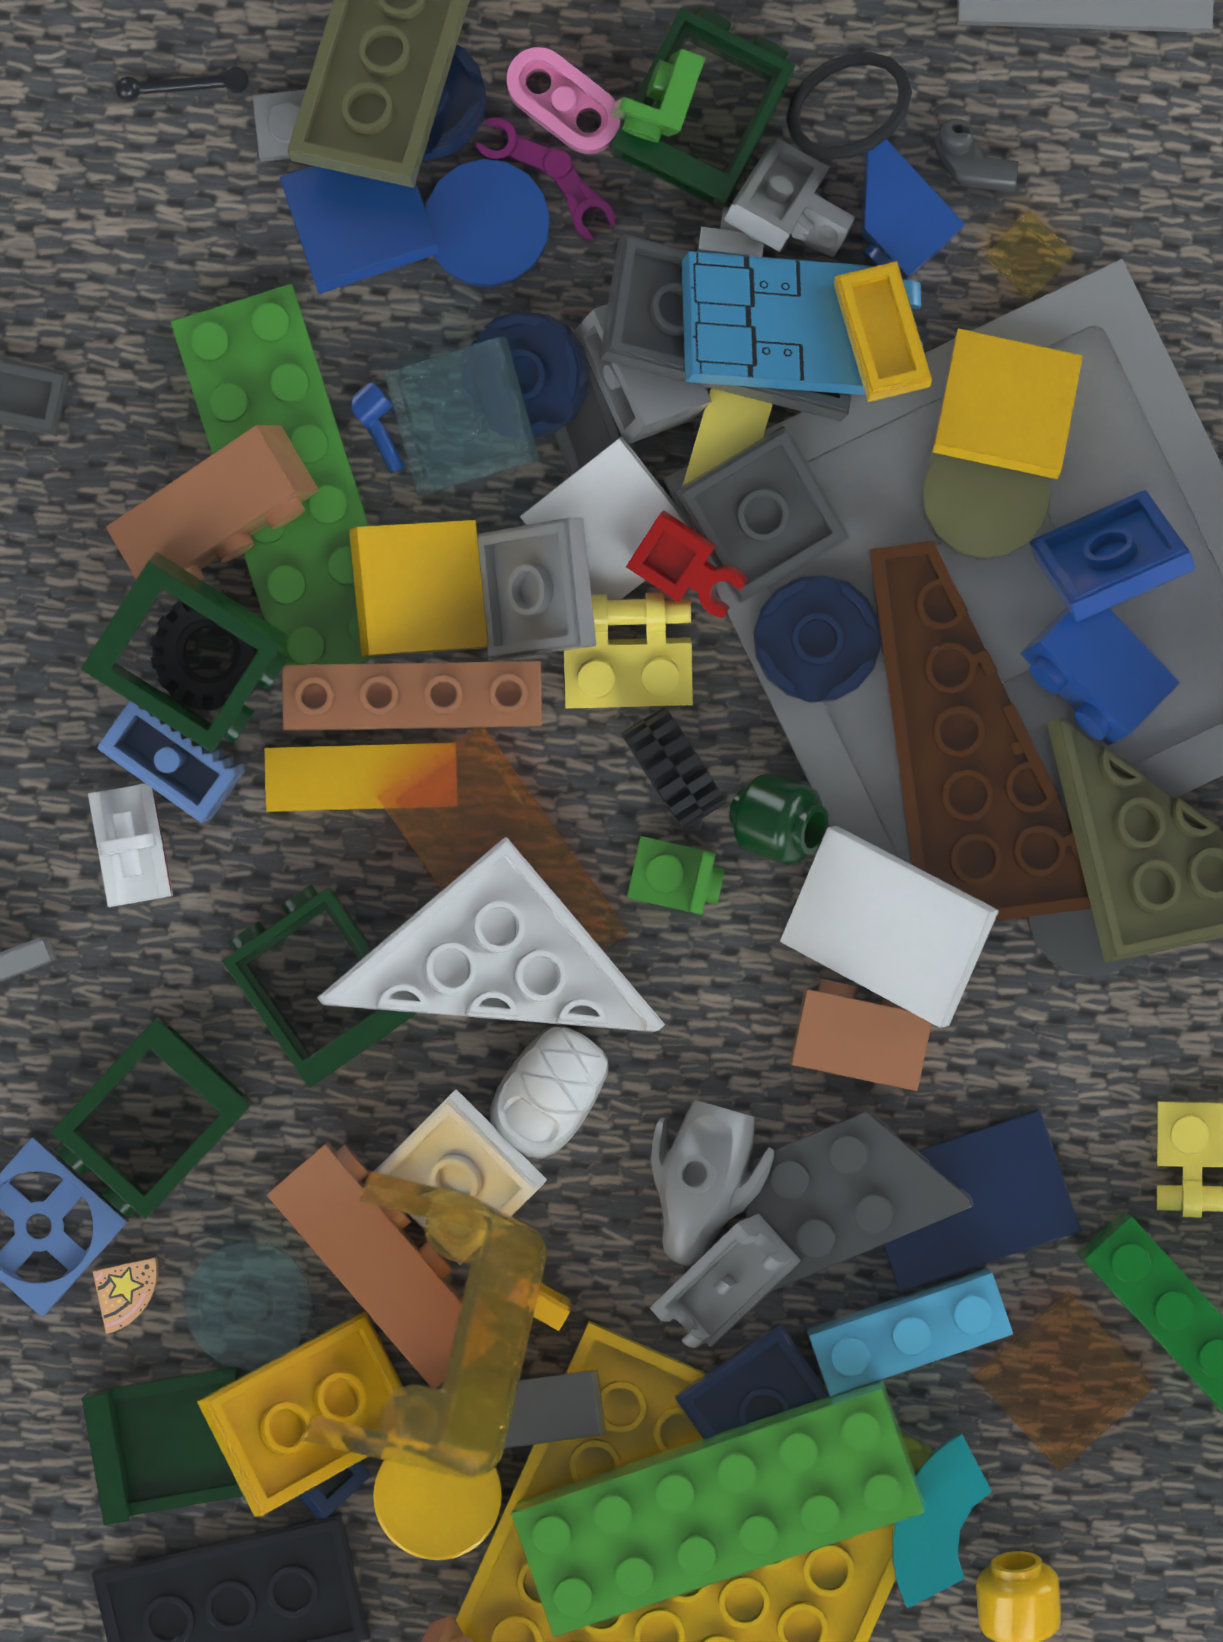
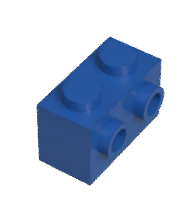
(1099, 672)

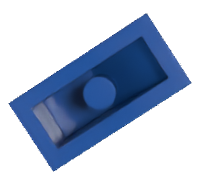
(902, 213)

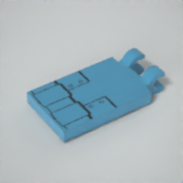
(769, 323)

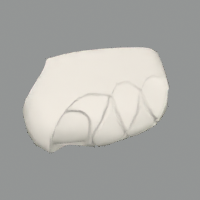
(549, 1091)

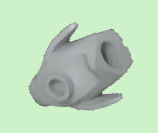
(704, 1177)

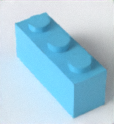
(909, 1331)

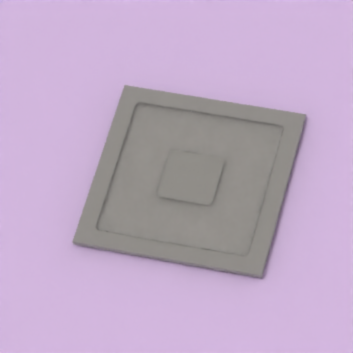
(1125, 436)

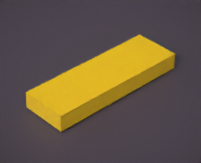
(339, 774)

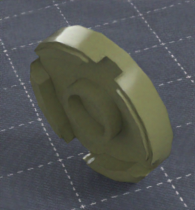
(982, 506)

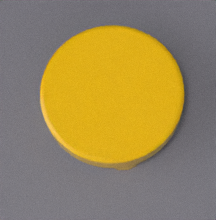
(435, 1512)

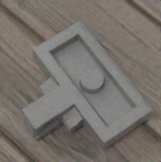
(784, 201)

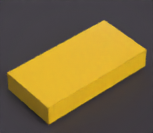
(882, 331)

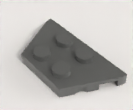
(850, 1193)

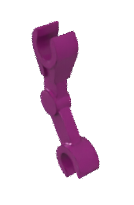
(557, 166)

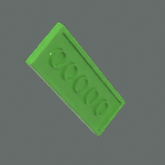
(259, 368)

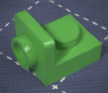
(672, 89)
(675, 876)

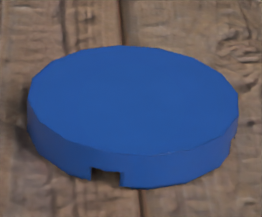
(488, 223)

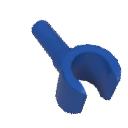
(369, 406)

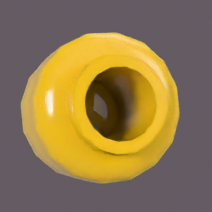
(1018, 1598)

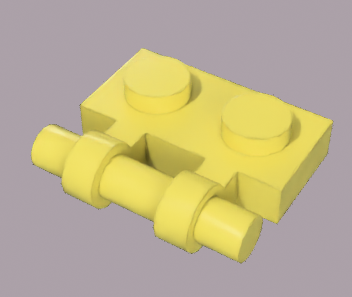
(632, 670)
(1192, 1139)

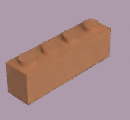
(374, 1257)

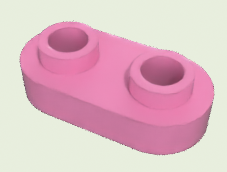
(564, 101)

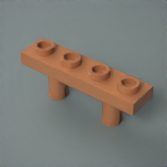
(412, 695)

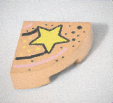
(125, 1291)

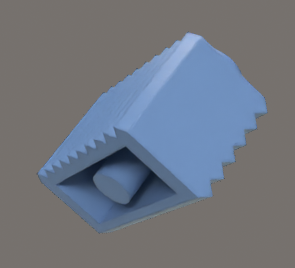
(171, 762)

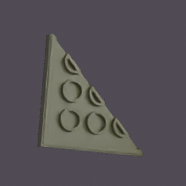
(1142, 853)

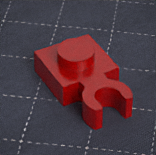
(676, 560)

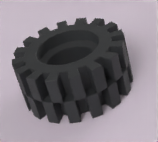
(172, 668)
(673, 768)

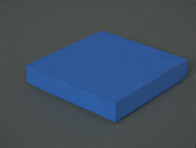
(356, 225)
(1112, 555)

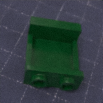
(156, 1445)

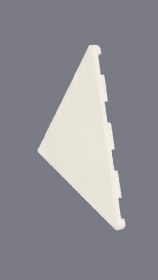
(495, 950)

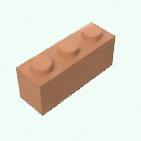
(218, 504)

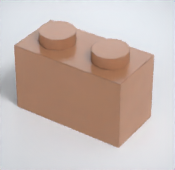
(859, 1037)

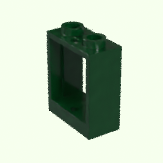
(678, 168)
(166, 575)
(257, 941)
(193, 1069)

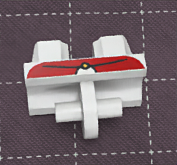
(130, 845)

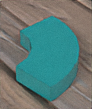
(928, 1543)

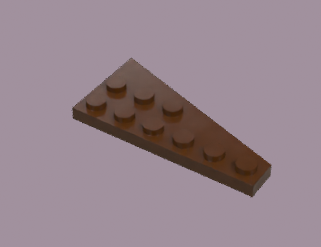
(966, 766)

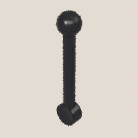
(233, 80)

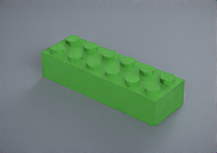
(718, 1507)

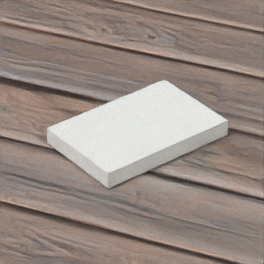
(889, 926)

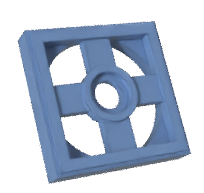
(105, 1217)

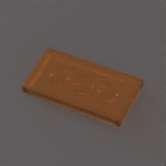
(473, 799)

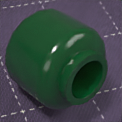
(778, 819)

